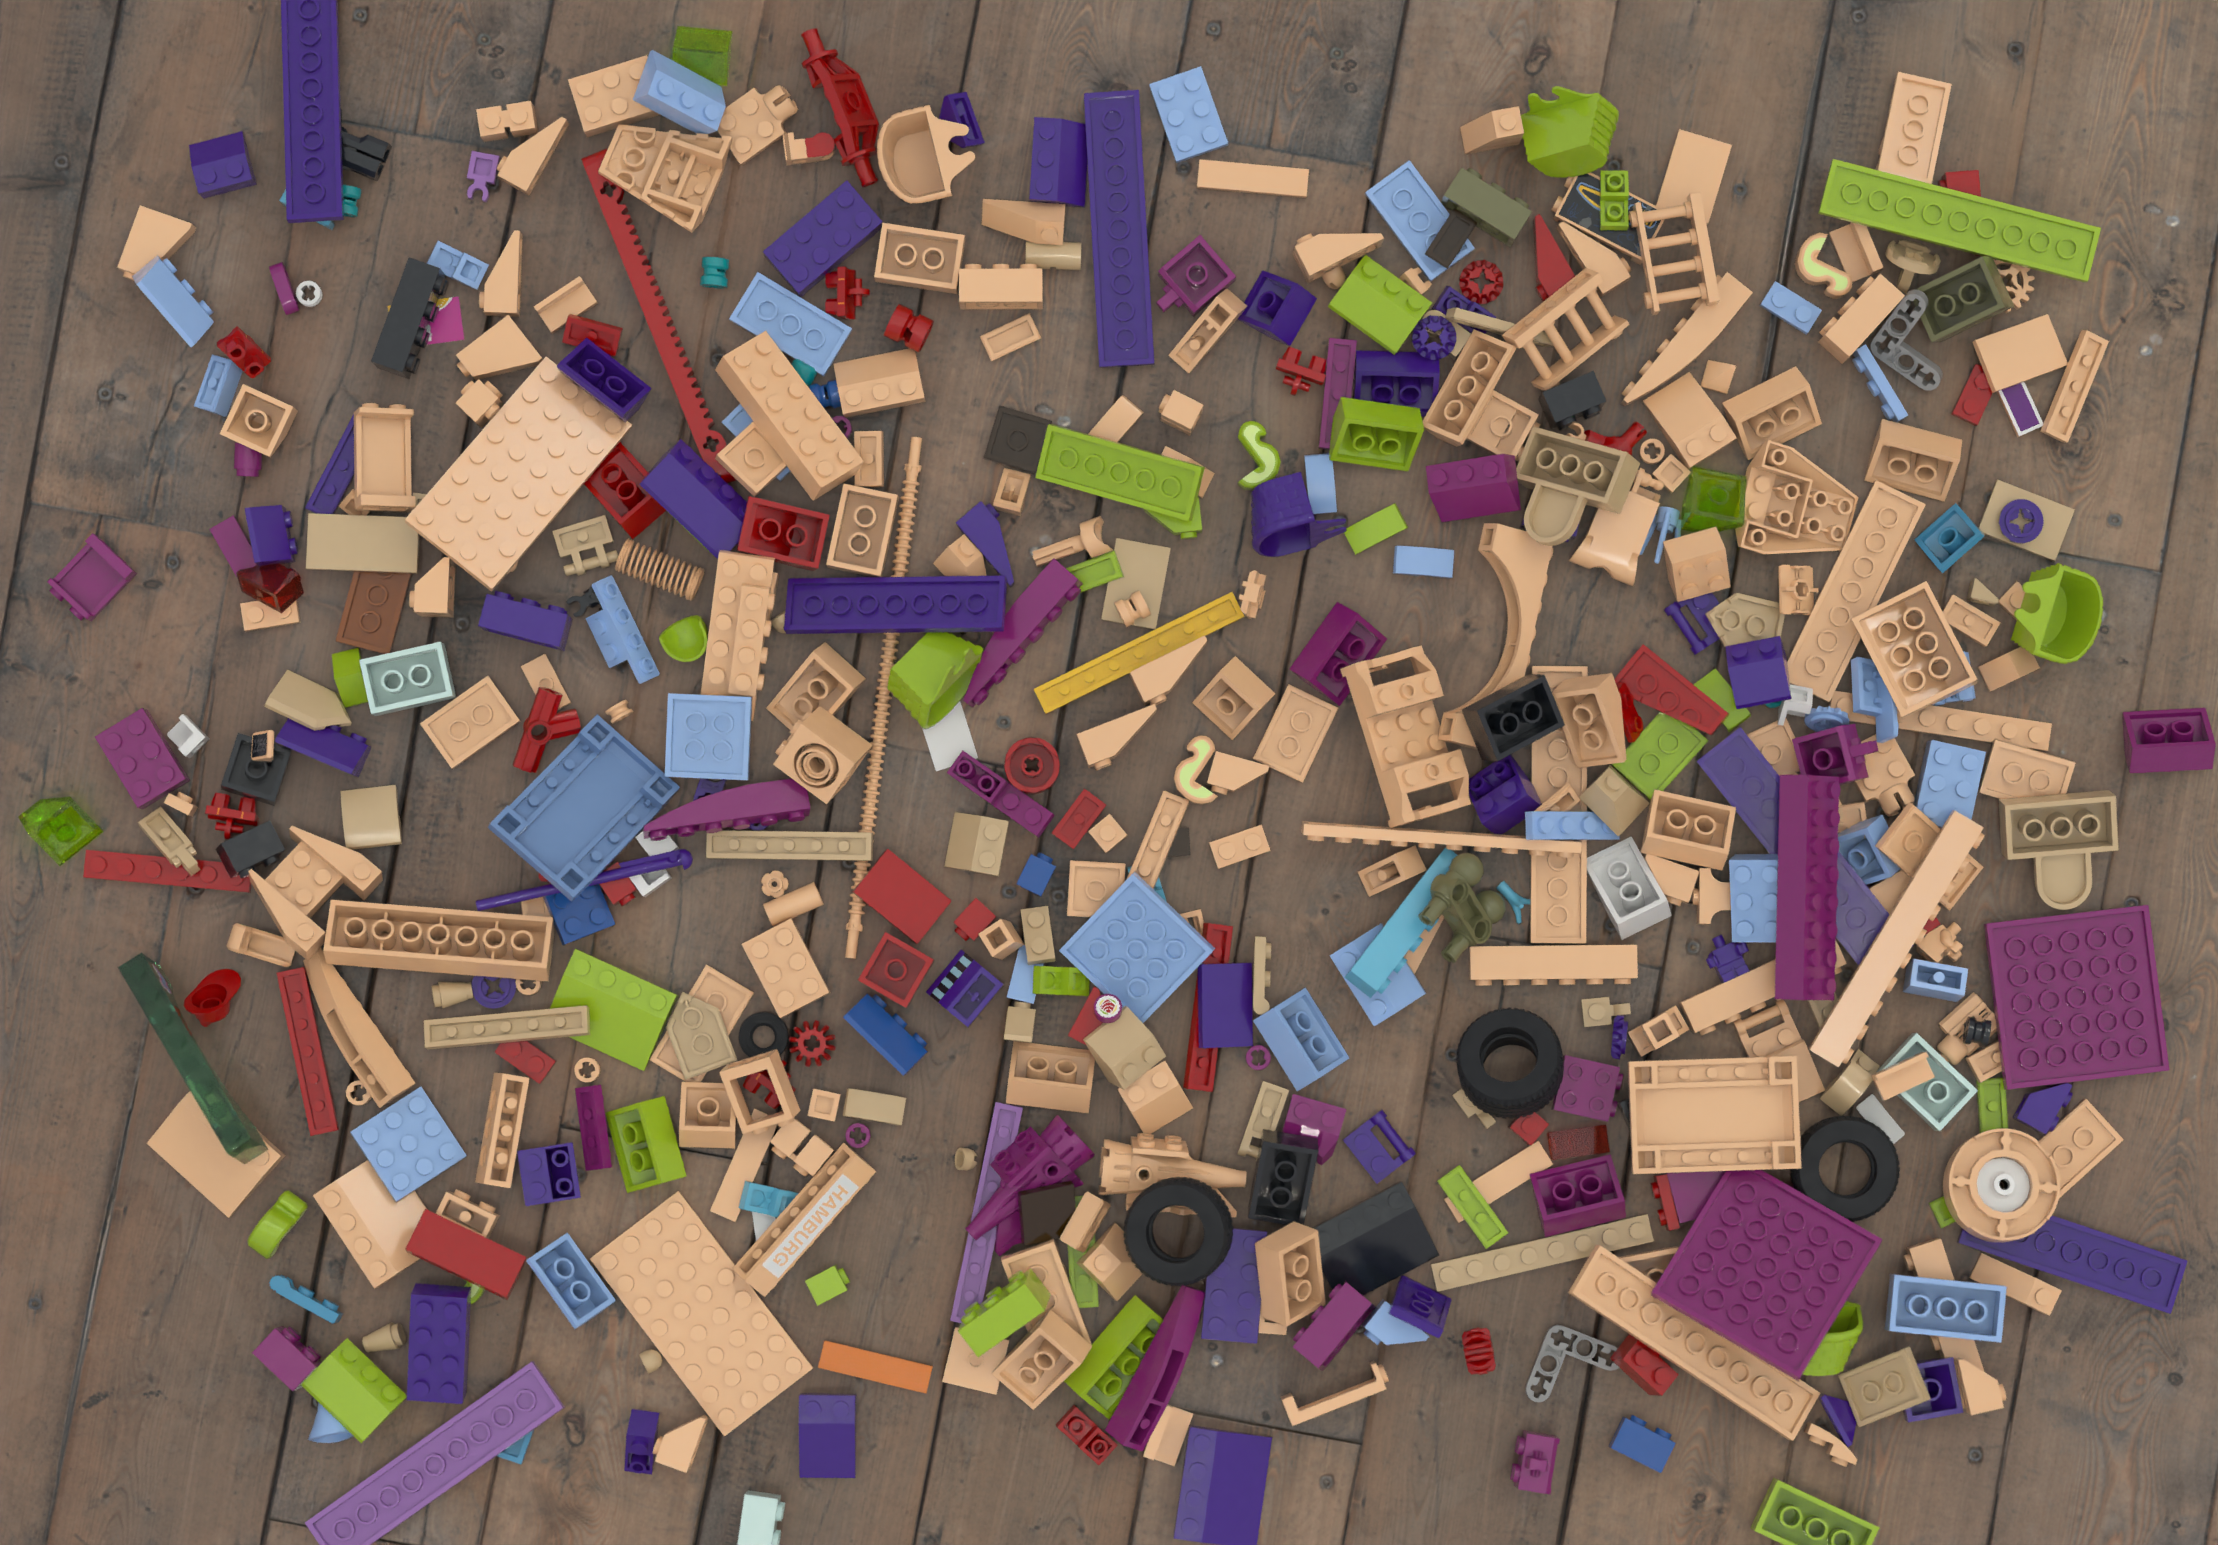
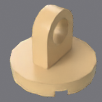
(1912, 259)

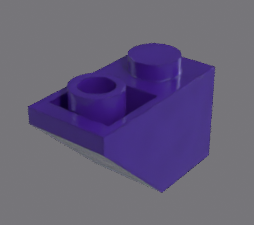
(2041, 1106)
(640, 1441)

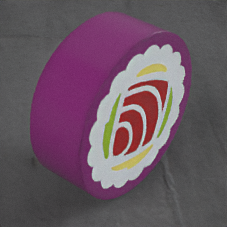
(1107, 1008)

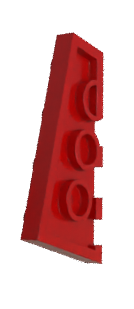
(1667, 691)

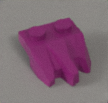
(1315, 1120)

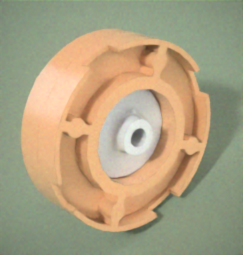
(1974, 1191)

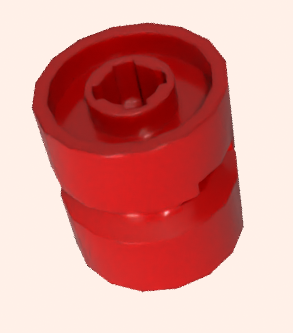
(909, 328)

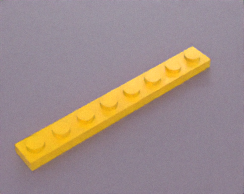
(1138, 653)

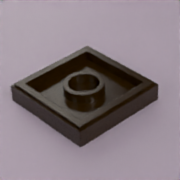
(1016, 439)
(1045, 1211)

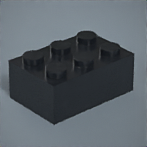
(1513, 717)
(1283, 1177)

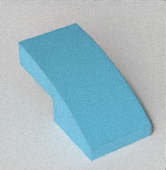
(765, 1199)

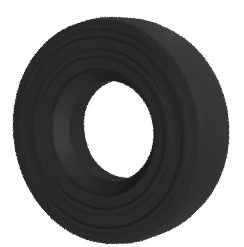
(763, 1019)

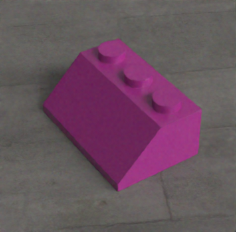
(1474, 487)
(1337, 643)
(2168, 740)
(1578, 1195)
(1333, 1325)

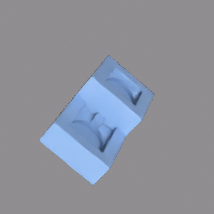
(458, 265)
(1320, 483)
(1423, 561)
(1022, 979)

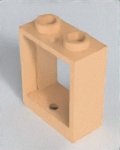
(772, 1062)

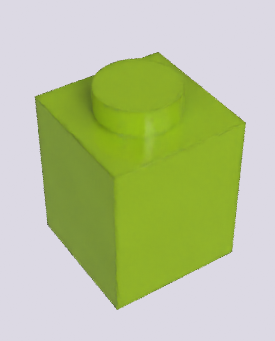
(828, 1284)

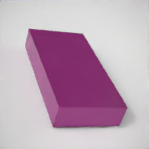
(234, 544)

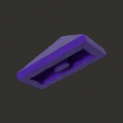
(959, 110)
(1840, 1417)

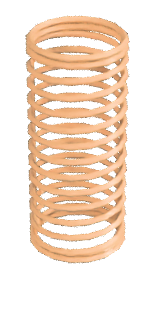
(694, 581)

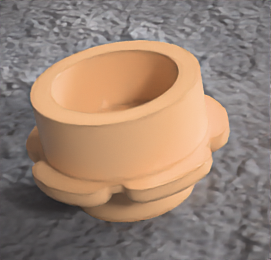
(768, 879)

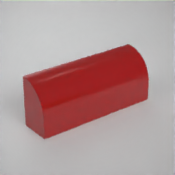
(466, 1254)

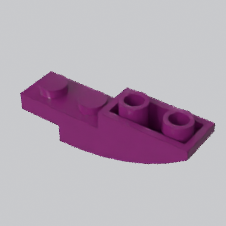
(1000, 794)

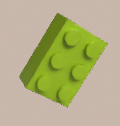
(1003, 1311)

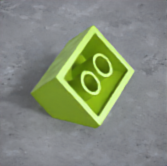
(1380, 304)
(1375, 434)
(645, 1144)
(354, 1390)

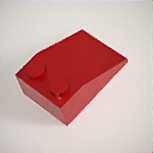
(619, 492)
(783, 532)

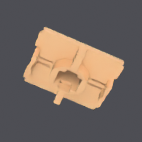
(1796, 589)
(1253, 594)
(1969, 1007)

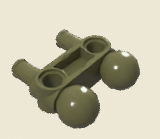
(1466, 913)

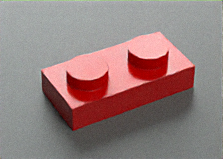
(601, 334)
(1973, 397)
(1079, 819)
(527, 1059)
(1667, 1214)

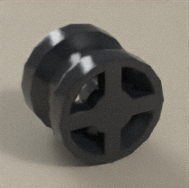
(1977, 1032)

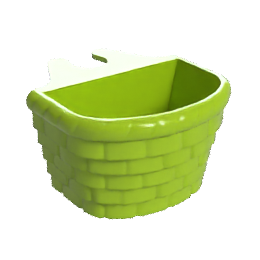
(1568, 133)
(2059, 614)
(934, 676)
(1838, 1342)

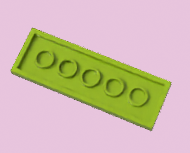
(1120, 472)

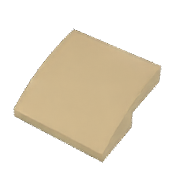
(371, 817)

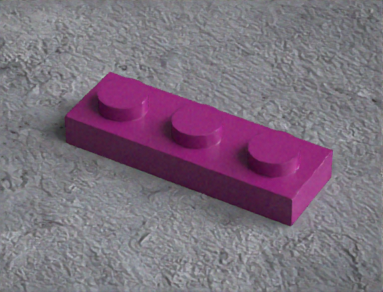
(593, 1127)

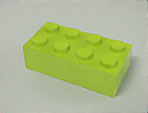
(1802, 1519)

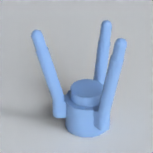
(1665, 520)

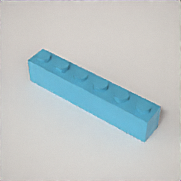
(1398, 934)

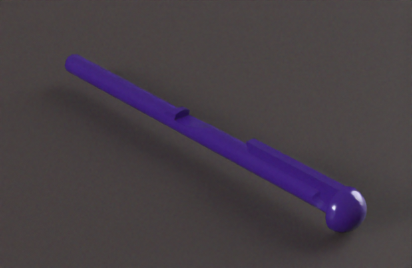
(627, 869)

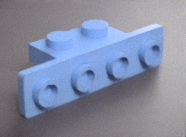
(618, 633)
(1873, 698)

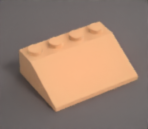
(1914, 649)
(198, 1155)
(372, 1222)

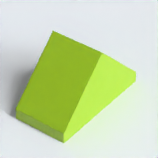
(349, 677)

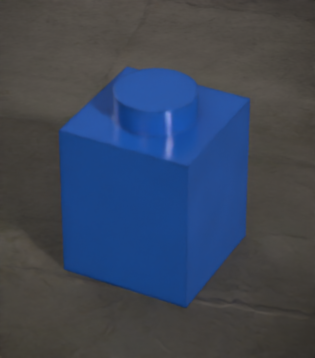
(1036, 874)

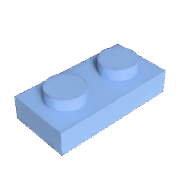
(1790, 307)

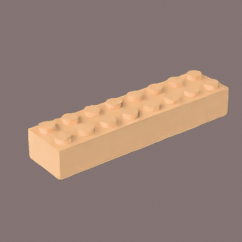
(439, 940)

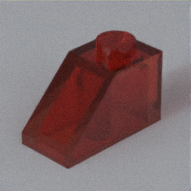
(271, 585)

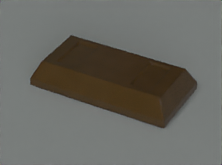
(1450, 238)

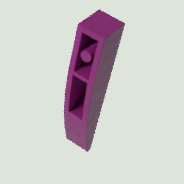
(1022, 625)
(734, 808)
(1158, 1372)

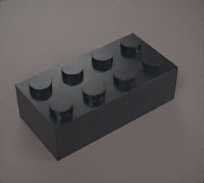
(409, 318)

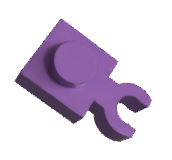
(482, 171)

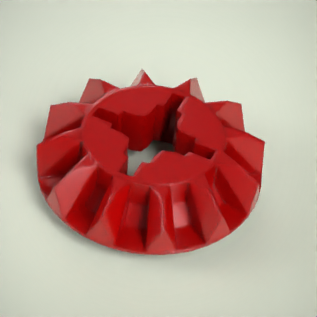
(1471, 290)

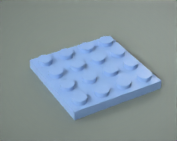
(1137, 948)

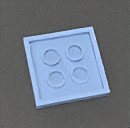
(708, 736)
(408, 1144)

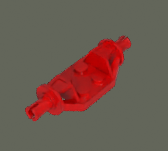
(849, 103)

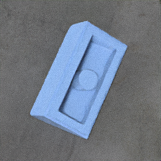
(218, 386)

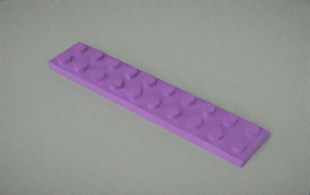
(438, 1461)

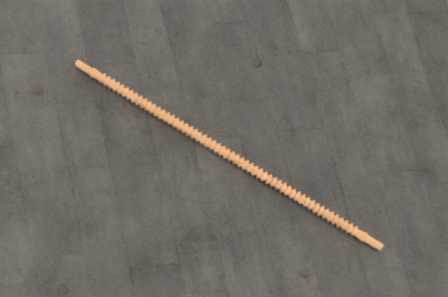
(912, 470)

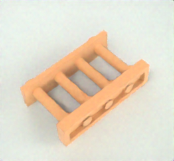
(1696, 236)
(1544, 317)

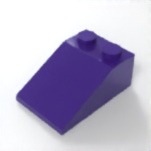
(827, 1435)

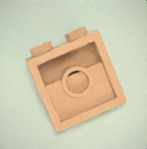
(1503, 426)

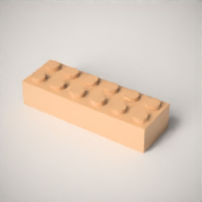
(789, 415)

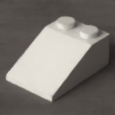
(1627, 888)

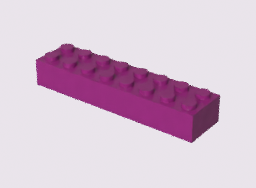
(1807, 887)

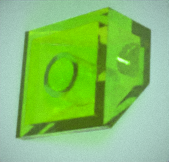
(1713, 501)
(59, 827)

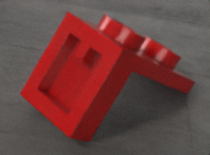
(1631, 720)

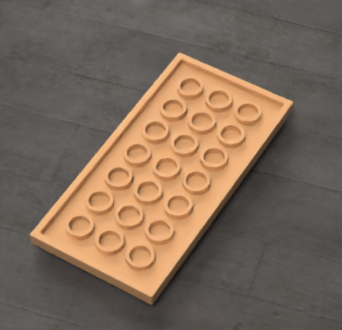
(517, 474)
(701, 1313)

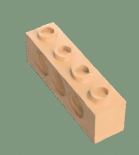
(502, 1130)

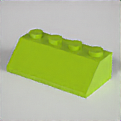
(1115, 1357)

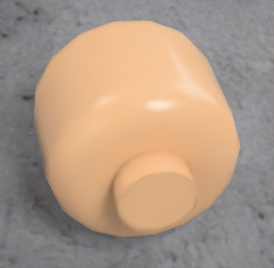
(1952, 1049)

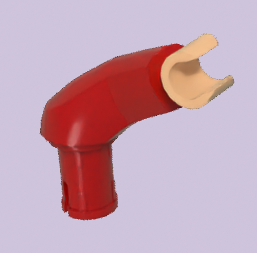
(1623, 443)

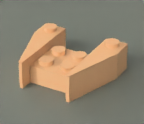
(307, 882)

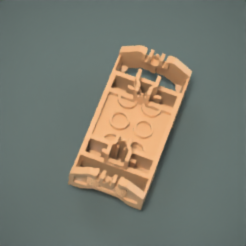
(1404, 734)

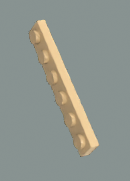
(790, 845)
(507, 1027)

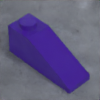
(985, 533)

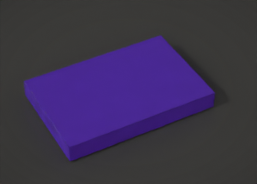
(1225, 1005)
(1420, 1306)

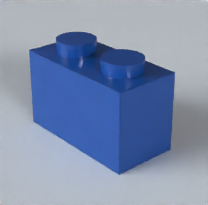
(1642, 1444)

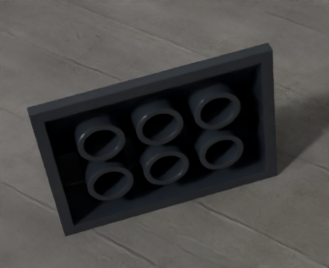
(1374, 1241)

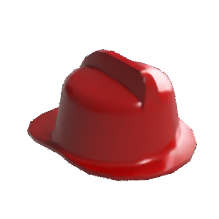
(212, 996)

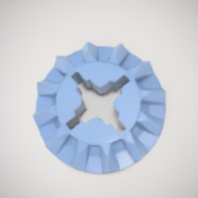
(1825, 718)

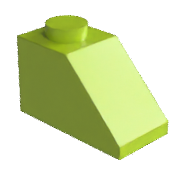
(1180, 527)

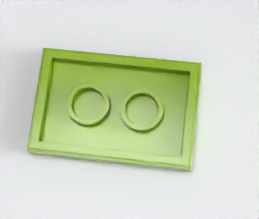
(1660, 754)

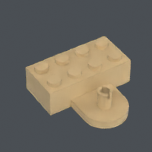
(1566, 478)
(2060, 837)

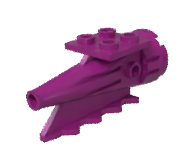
(1025, 1165)

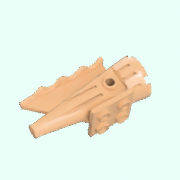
(1161, 1159)

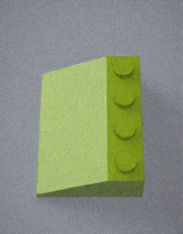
(623, 1008)

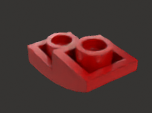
(1086, 1435)

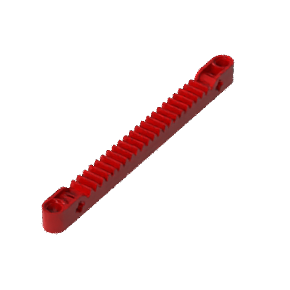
(656, 314)

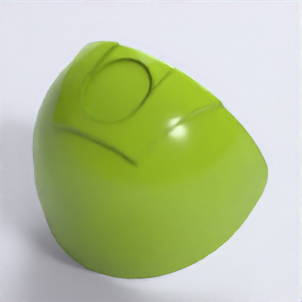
(685, 639)

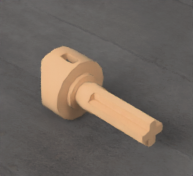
(1089, 539)

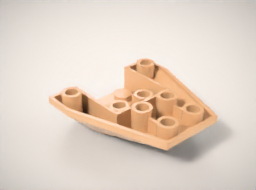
(1793, 505)

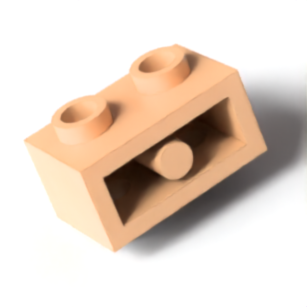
(480, 401)
(467, 1214)

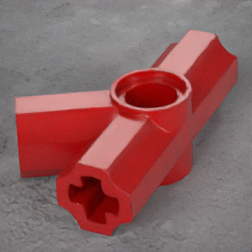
(555, 726)

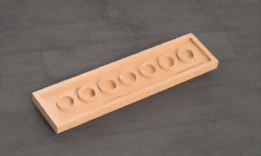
(1852, 588)

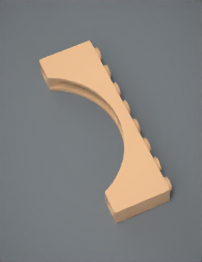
(1522, 571)

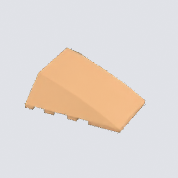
(667, 170)

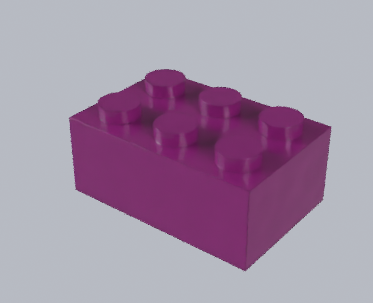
(142, 758)

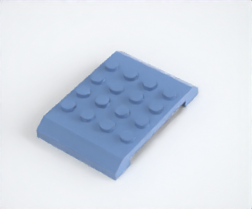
(584, 808)

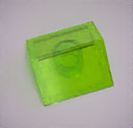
(704, 52)

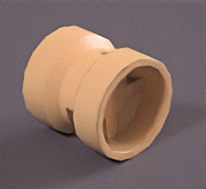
(1126, 611)

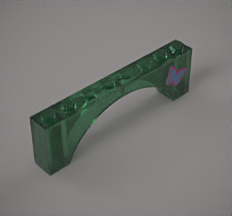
(159, 1004)

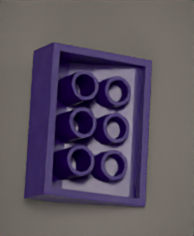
(1222, 1487)

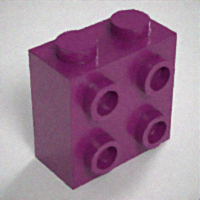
(1588, 1089)

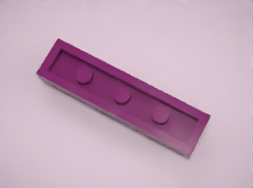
(1337, 383)

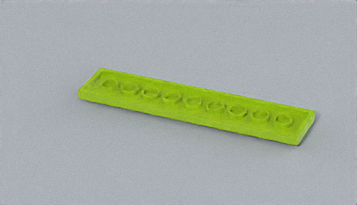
(1959, 220)

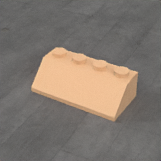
(1467, 388)

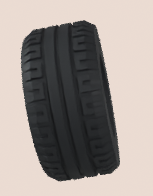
(1502, 1029)
(1882, 1160)
(1146, 1252)

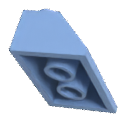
(680, 94)
(174, 299)
(1399, 993)
(1301, 1039)
(571, 1281)

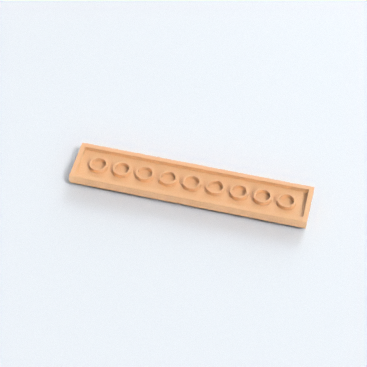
(1557, 882)
(1750, 1383)

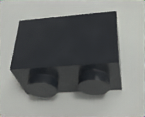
(250, 850)

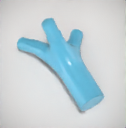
(1514, 899)

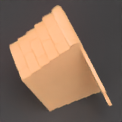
(917, 156)

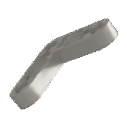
(1898, 347)
(1559, 1352)

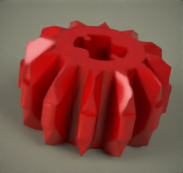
(807, 1035)
(1478, 1351)

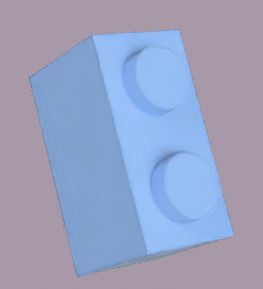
(1935, 980)

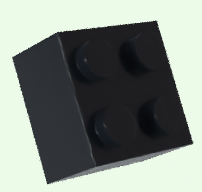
(1572, 400)
(255, 778)

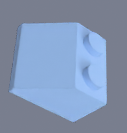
(1873, 864)
(1389, 1329)

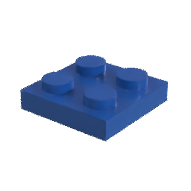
(581, 916)

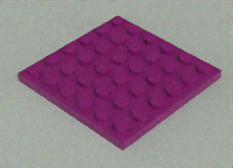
(2076, 997)
(1767, 1268)

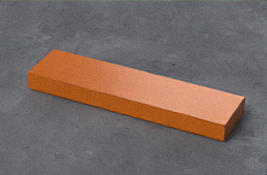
(875, 1366)

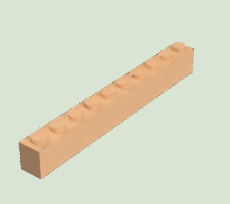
(1896, 938)

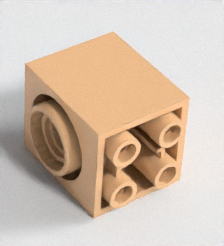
(821, 753)

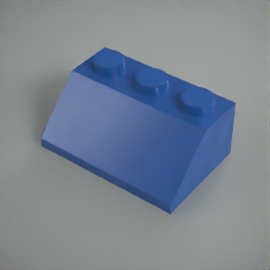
(886, 1033)

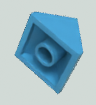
(1949, 537)

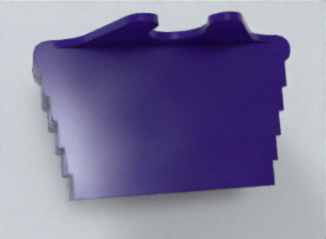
(1285, 519)

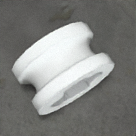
(300, 294)

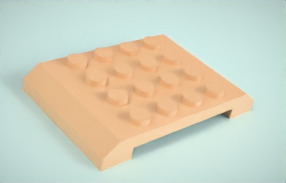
(1714, 1114)

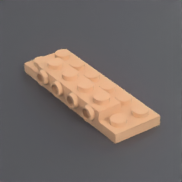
(739, 626)

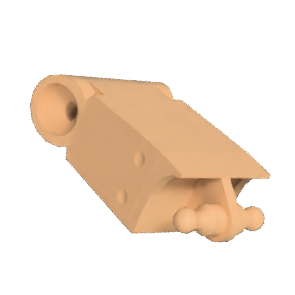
(1617, 539)

